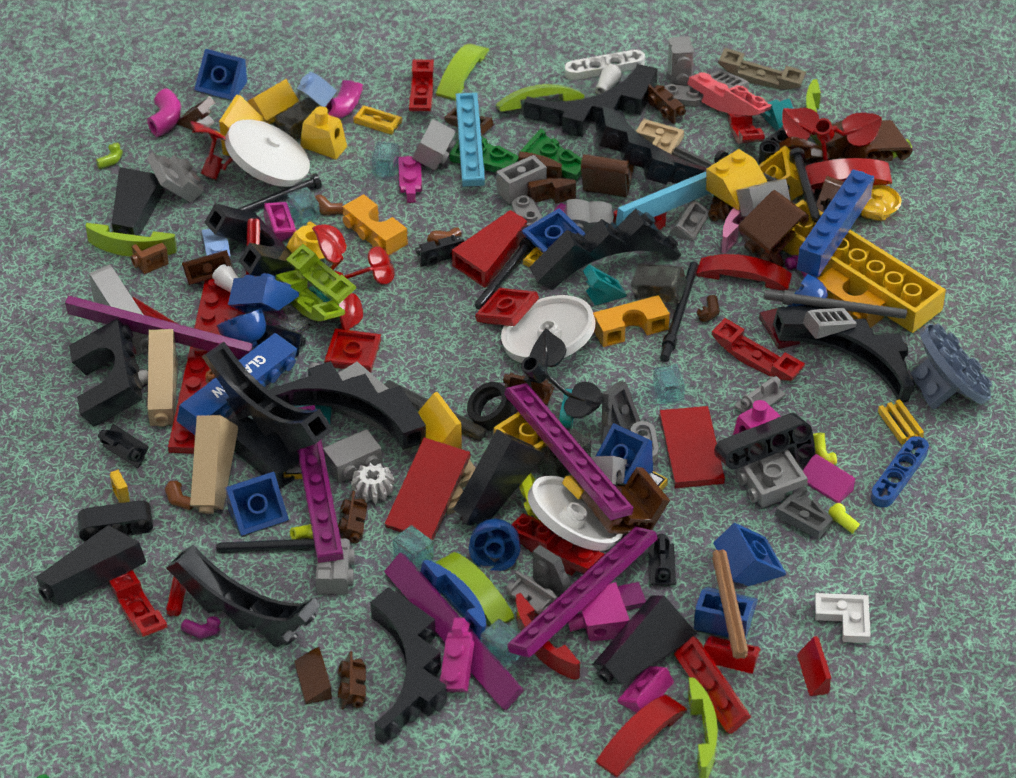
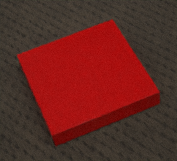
(506, 306)
(352, 347)

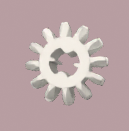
(373, 483)

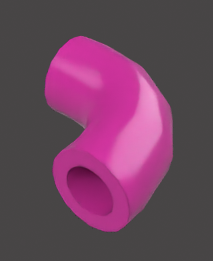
(345, 100)
(168, 113)

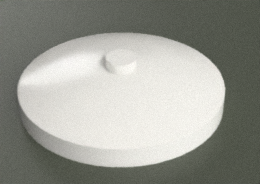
(267, 153)
(562, 315)
(568, 515)

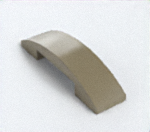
(757, 74)

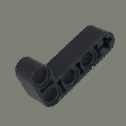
(766, 440)

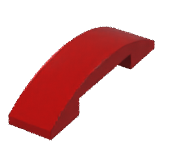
(422, 85)
(744, 130)
(842, 168)
(745, 267)
(732, 339)
(136, 605)
(558, 659)
(639, 732)

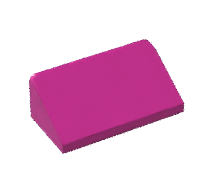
(279, 219)
(828, 479)
(646, 687)

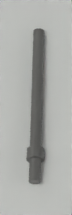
(788, 298)

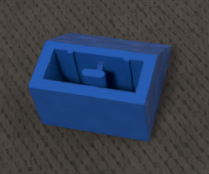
(260, 292)
(710, 615)

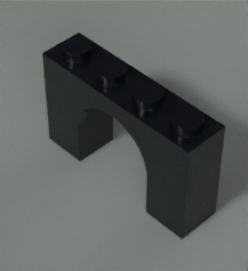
(257, 259)
(122, 385)

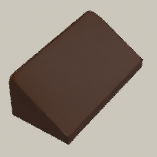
(204, 267)
(313, 677)

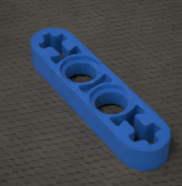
(896, 470)

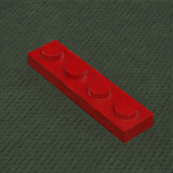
(726, 703)

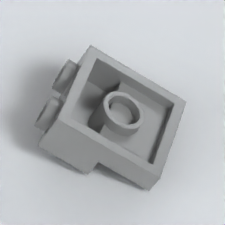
(176, 176)
(772, 478)

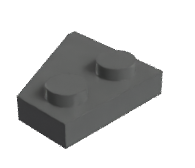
(617, 409)
(804, 513)
(549, 571)

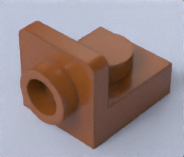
(150, 258)

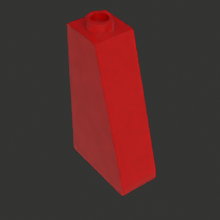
(490, 248)

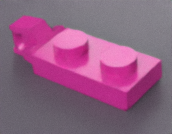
(410, 177)
(457, 657)

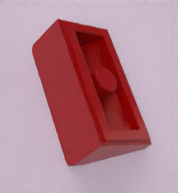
(722, 655)
(814, 668)

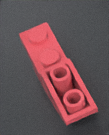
(728, 100)

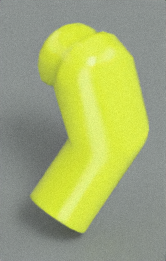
(820, 448)
(839, 515)
(301, 532)

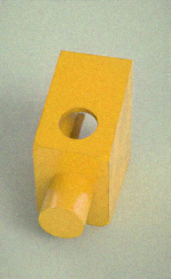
(323, 134)

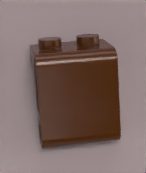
(887, 140)
(606, 175)
(770, 226)
(643, 495)

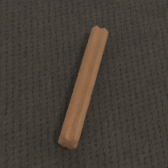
(730, 604)

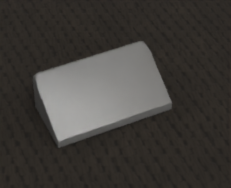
(690, 221)

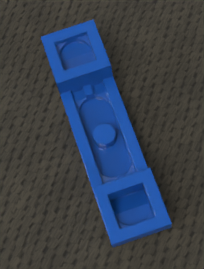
(457, 594)

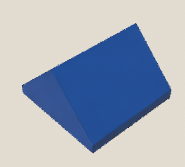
(221, 74)
(550, 228)
(629, 446)
(256, 503)

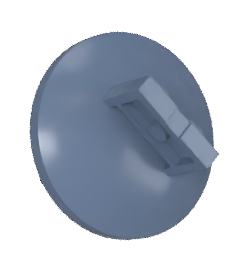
(948, 369)

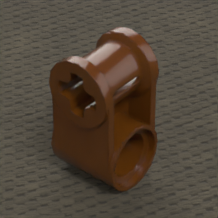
(828, 191)

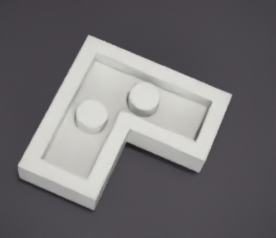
(850, 609)

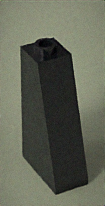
(135, 200)
(264, 452)
(496, 477)
(90, 565)
(643, 641)

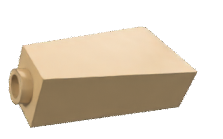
(162, 377)
(212, 462)

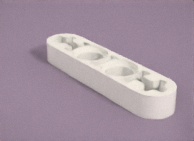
(602, 61)

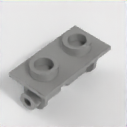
(767, 392)
(526, 585)

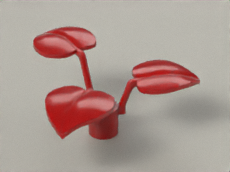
(859, 127)
(213, 163)
(332, 247)

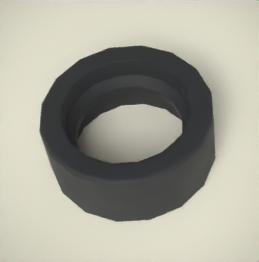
(481, 397)

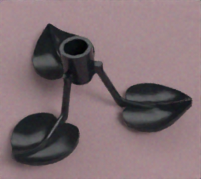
(549, 352)

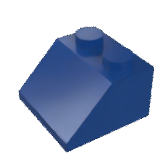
(749, 556)

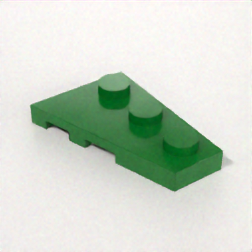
(550, 148)
(494, 157)

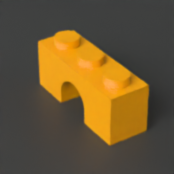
(363, 218)
(837, 288)
(646, 313)

